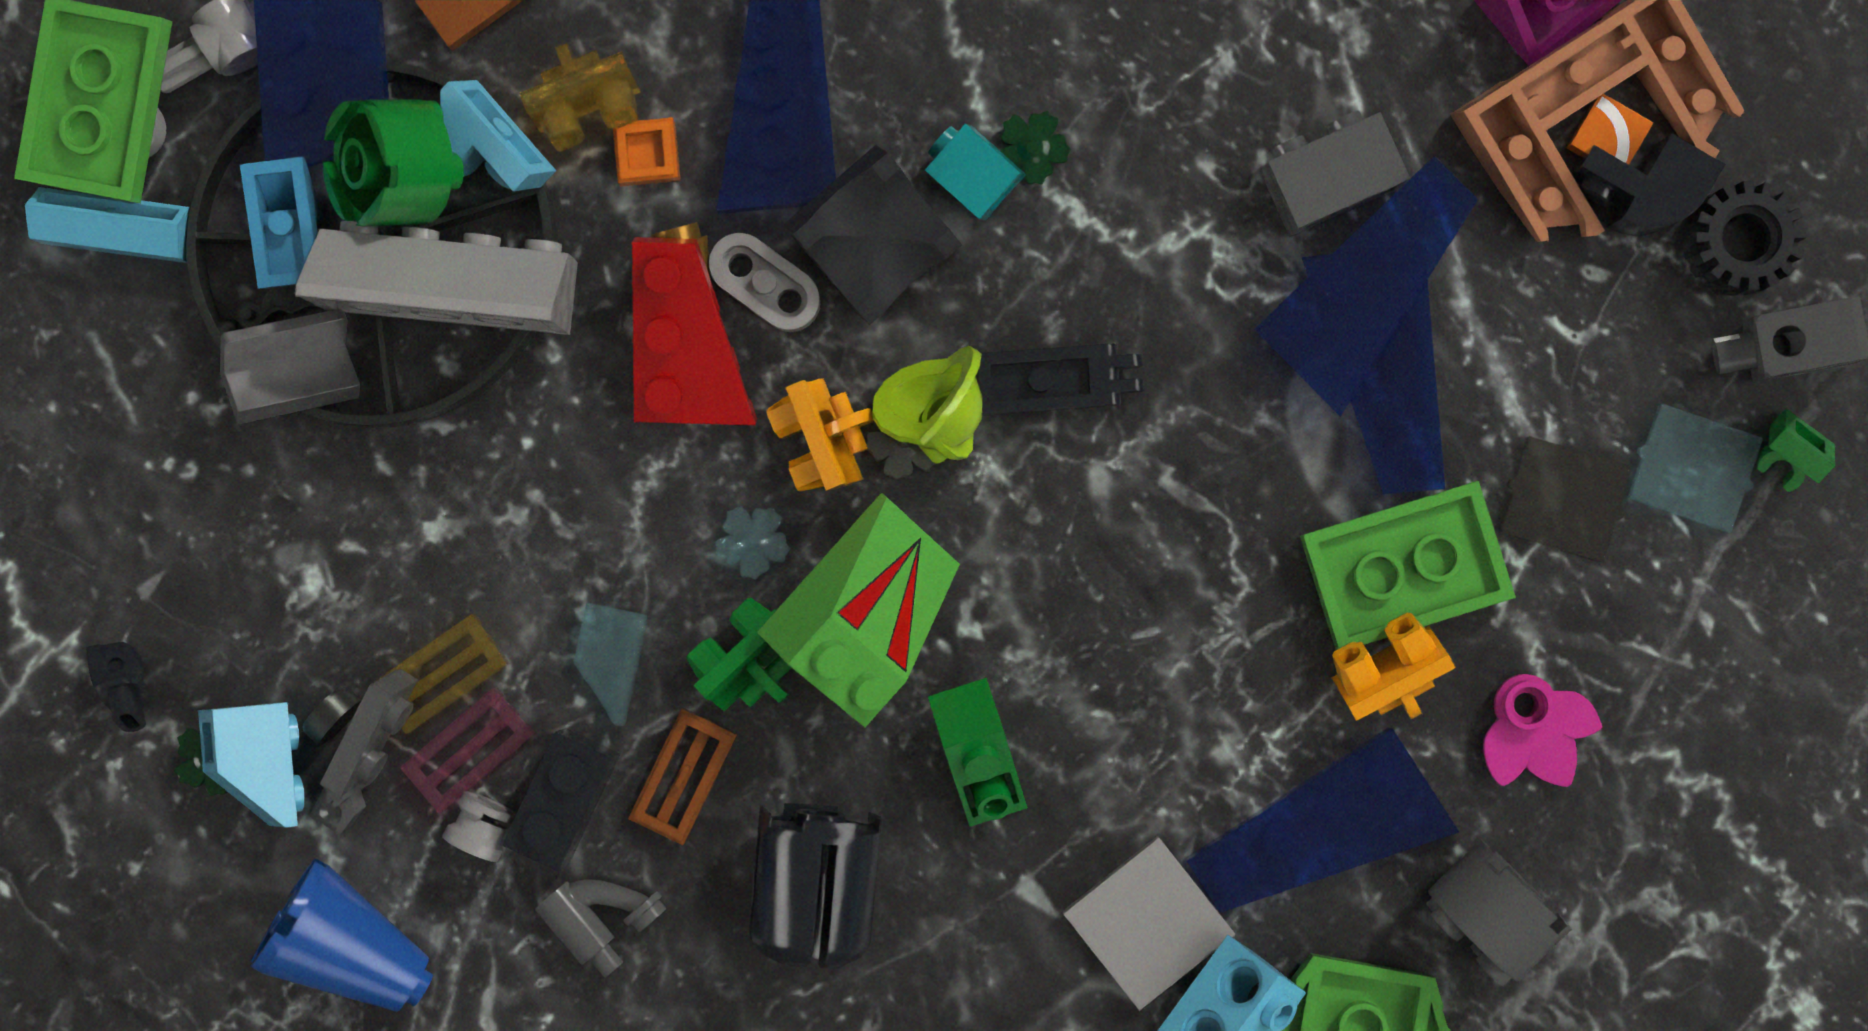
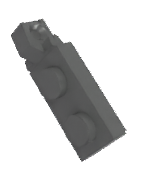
(360, 753)

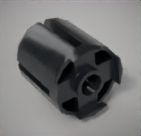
(814, 885)

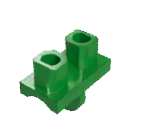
(746, 669)

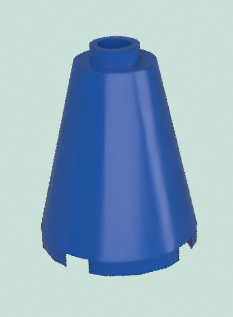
(341, 945)

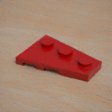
(679, 340)

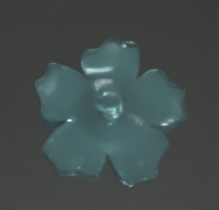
(752, 540)

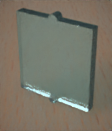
(1695, 468)

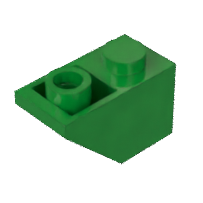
(977, 752)

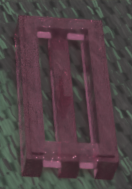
(507, 716)

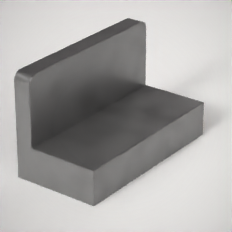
(287, 366)

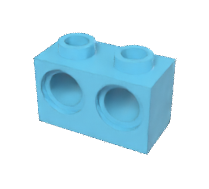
(1221, 992)

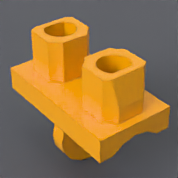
(830, 432)
(1393, 674)

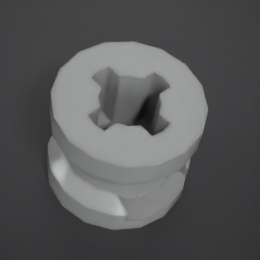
(480, 826)

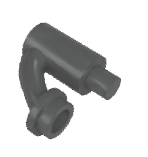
(580, 928)

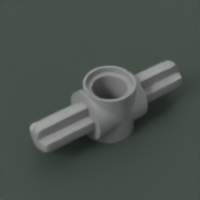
(220, 40)

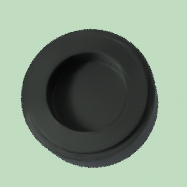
(331, 715)

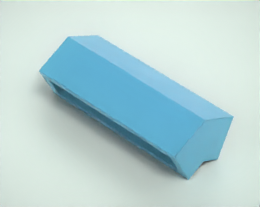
(108, 224)

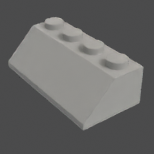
(441, 279)

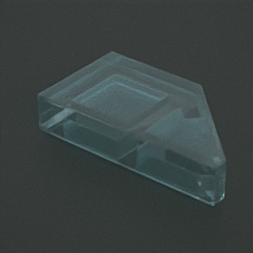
(610, 655)

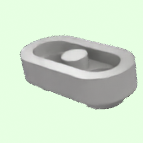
(766, 282)

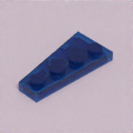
(781, 113)
(1358, 297)

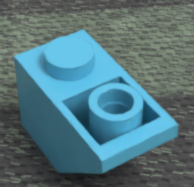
(252, 758)

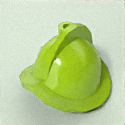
(933, 405)

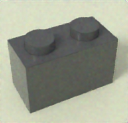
(1333, 172)

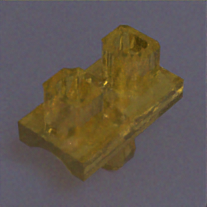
(578, 89)

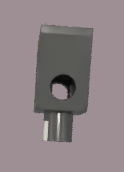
(1817, 337)

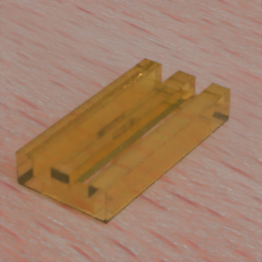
(483, 644)

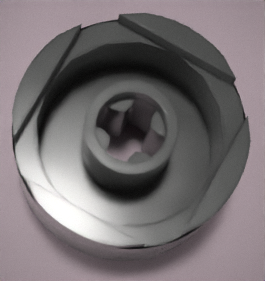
(1497, 912)

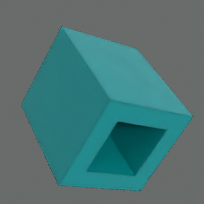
(973, 170)

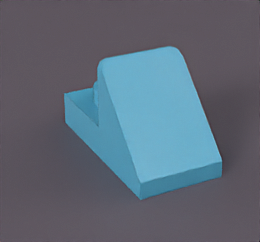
(485, 132)

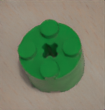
(390, 162)

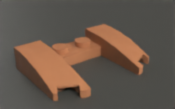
(1637, 37)

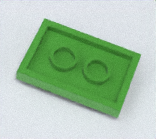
(93, 99)
(1415, 558)

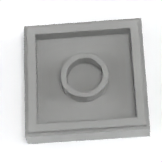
(1148, 923)

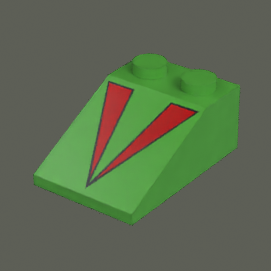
(864, 610)

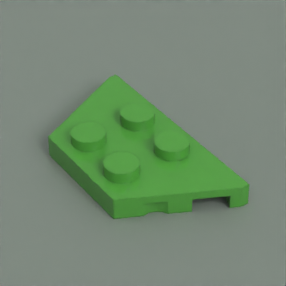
(1365, 997)

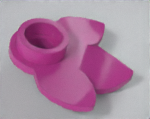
(1540, 739)

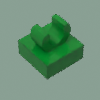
(1800, 446)

